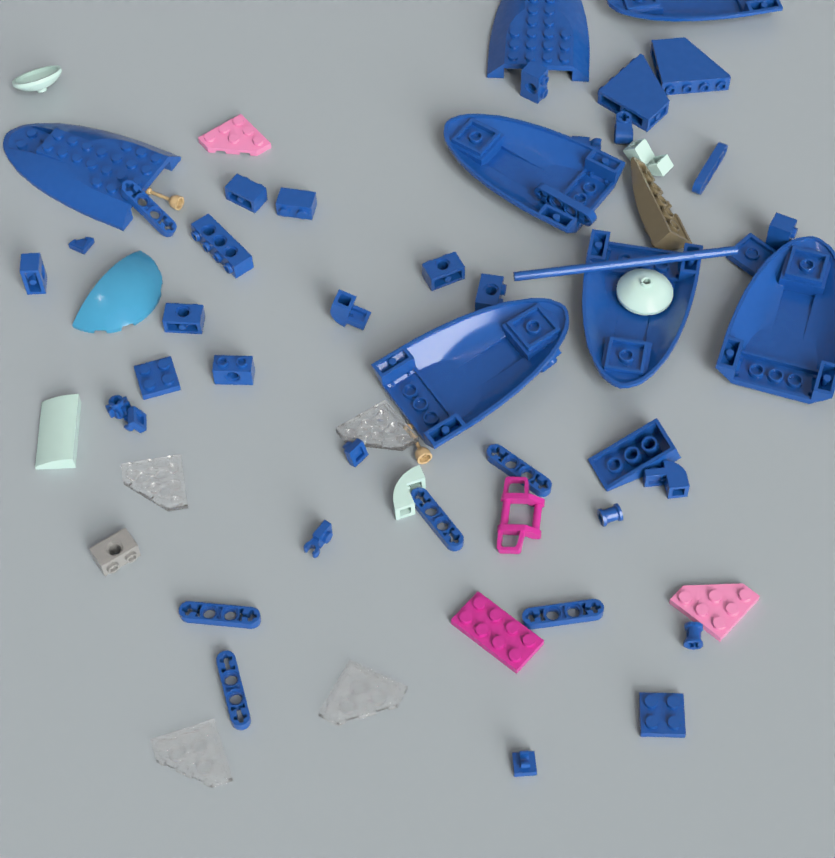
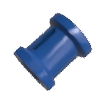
(610, 514)
(693, 635)

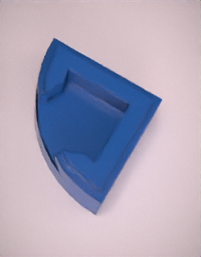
(81, 245)

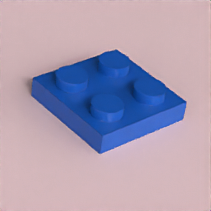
(751, 254)
(157, 378)
(662, 715)

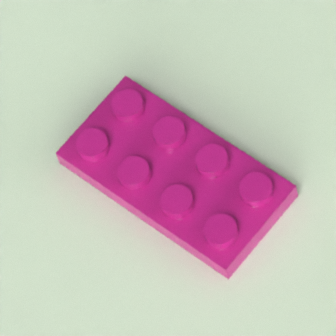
(497, 632)

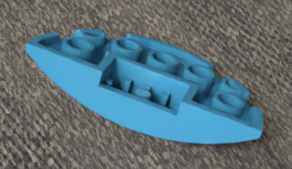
(122, 295)

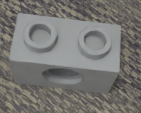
(119, 542)

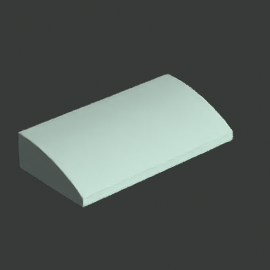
(58, 432)

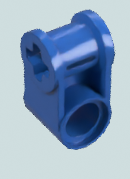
(623, 128)

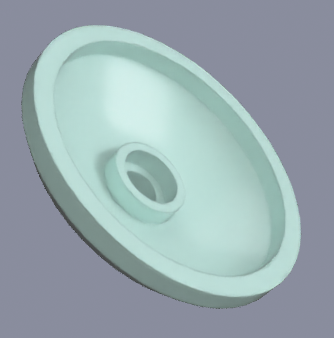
(38, 79)
(644, 291)

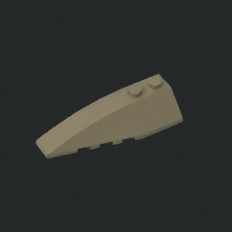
(660, 224)

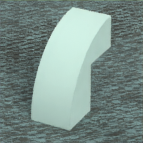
(641, 150)
(402, 499)

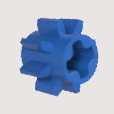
(118, 406)

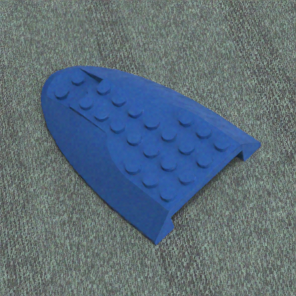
(693, 9)
(541, 32)
(519, 155)
(85, 167)
(786, 325)
(625, 344)
(471, 365)

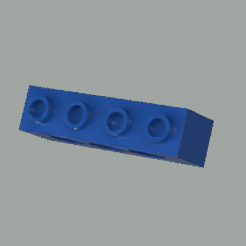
(222, 246)

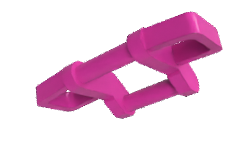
(518, 529)

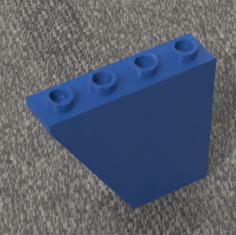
(685, 68)
(637, 92)

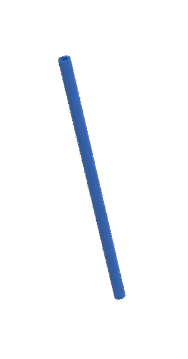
(625, 263)

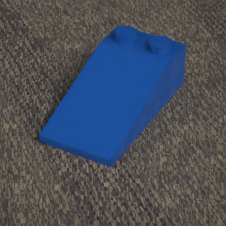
(633, 455)

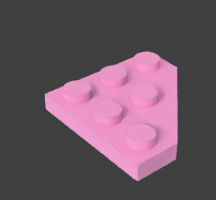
(235, 137)
(715, 605)

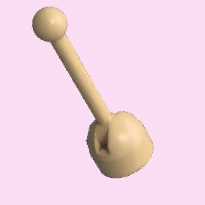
(175, 201)
(422, 454)

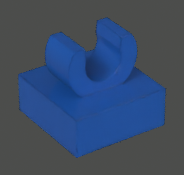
(136, 420)
(355, 452)
(524, 763)

